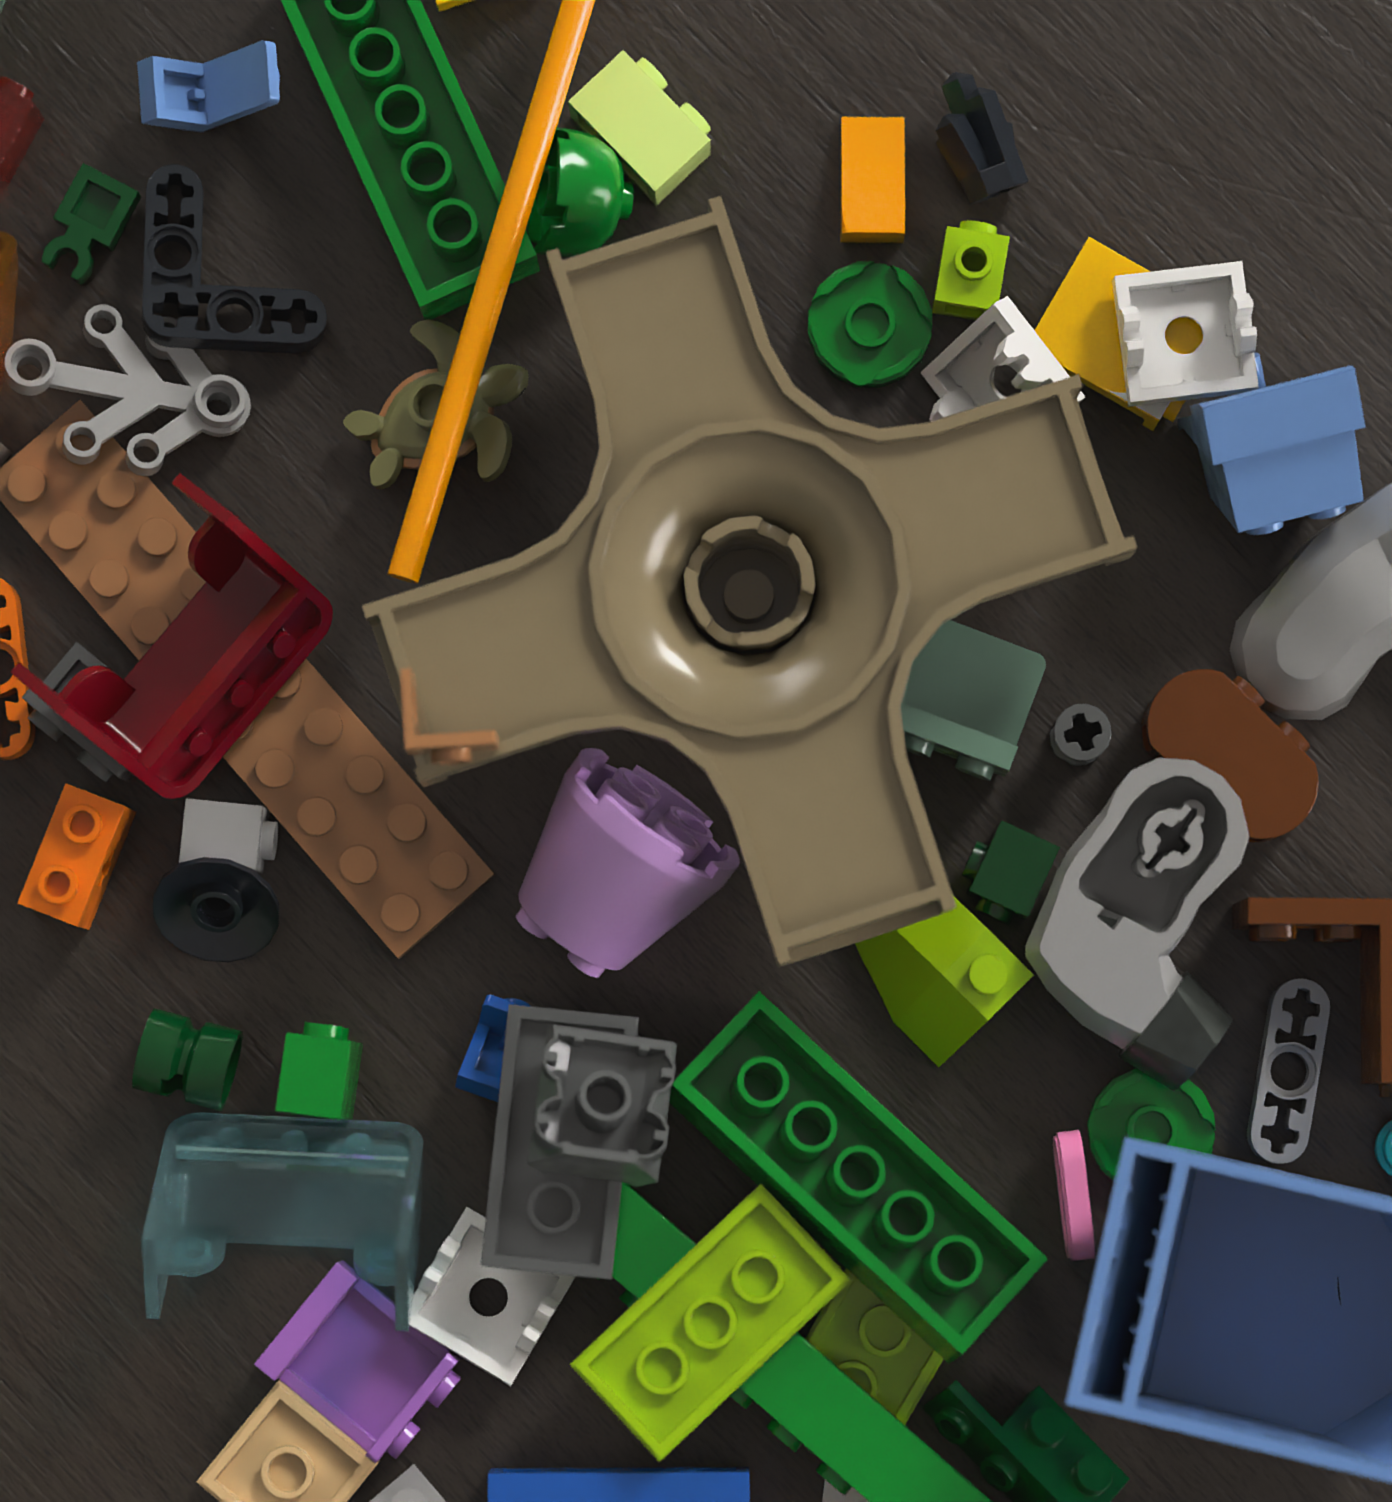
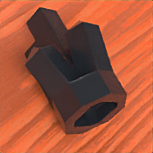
(978, 141)

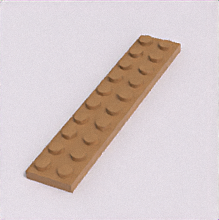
(305, 748)

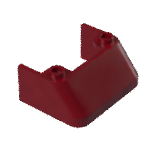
(207, 668)

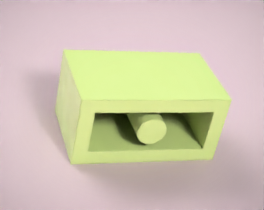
(642, 125)

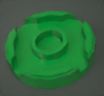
(869, 324)
(1129, 1110)

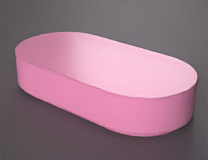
(1073, 1195)

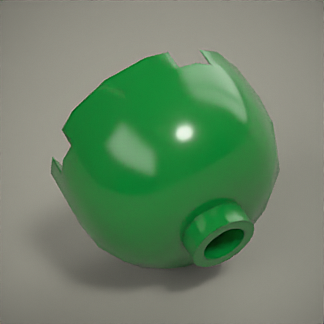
(578, 195)

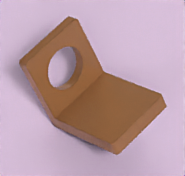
(443, 747)

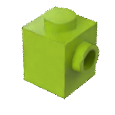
(970, 270)

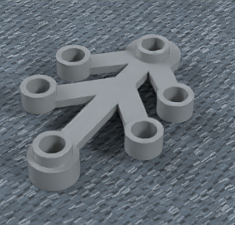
(137, 390)

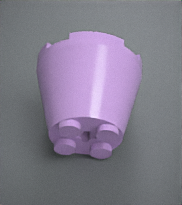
(618, 864)

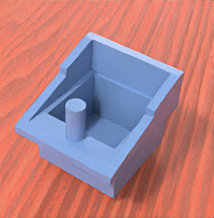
(1281, 449)

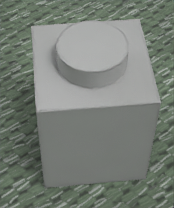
(228, 832)

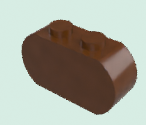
(1224, 729)

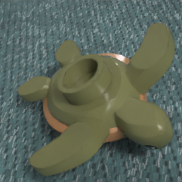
(408, 414)

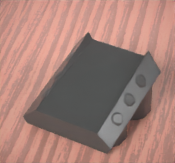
(602, 1105)

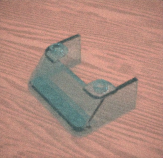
(287, 1187)

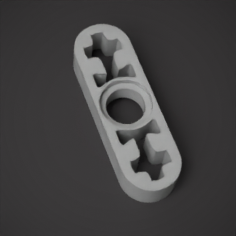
(1282, 1021)

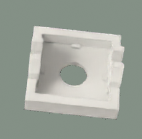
(1216, 302)
(966, 368)
(494, 1342)

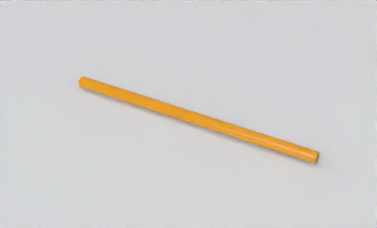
(490, 290)

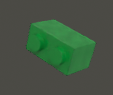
(319, 1072)

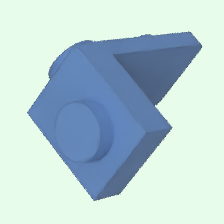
(209, 93)

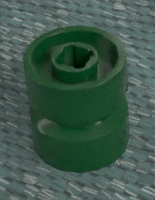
(187, 1059)

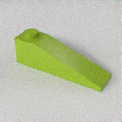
(942, 979)

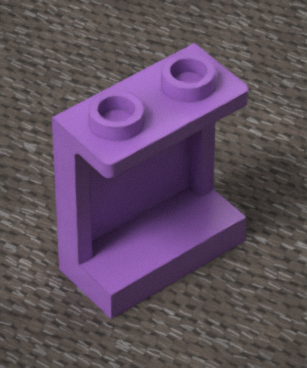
(356, 1366)

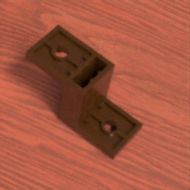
(1340, 922)

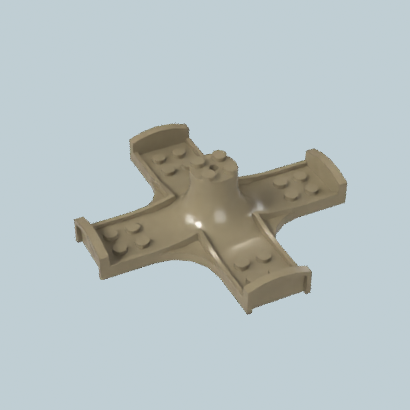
(753, 582)

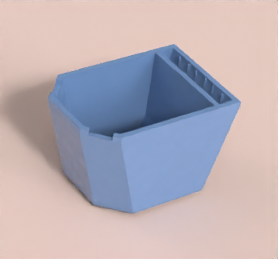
(1227, 1312)

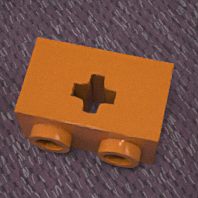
(77, 857)

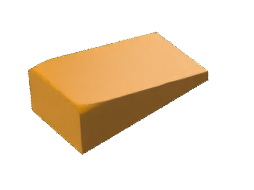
(872, 179)

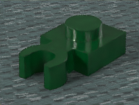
(93, 213)

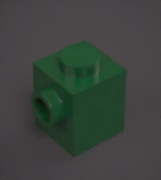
(1008, 872)

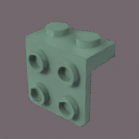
(970, 699)

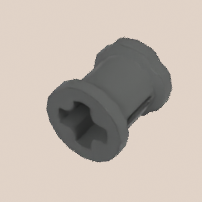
(1088, 717)

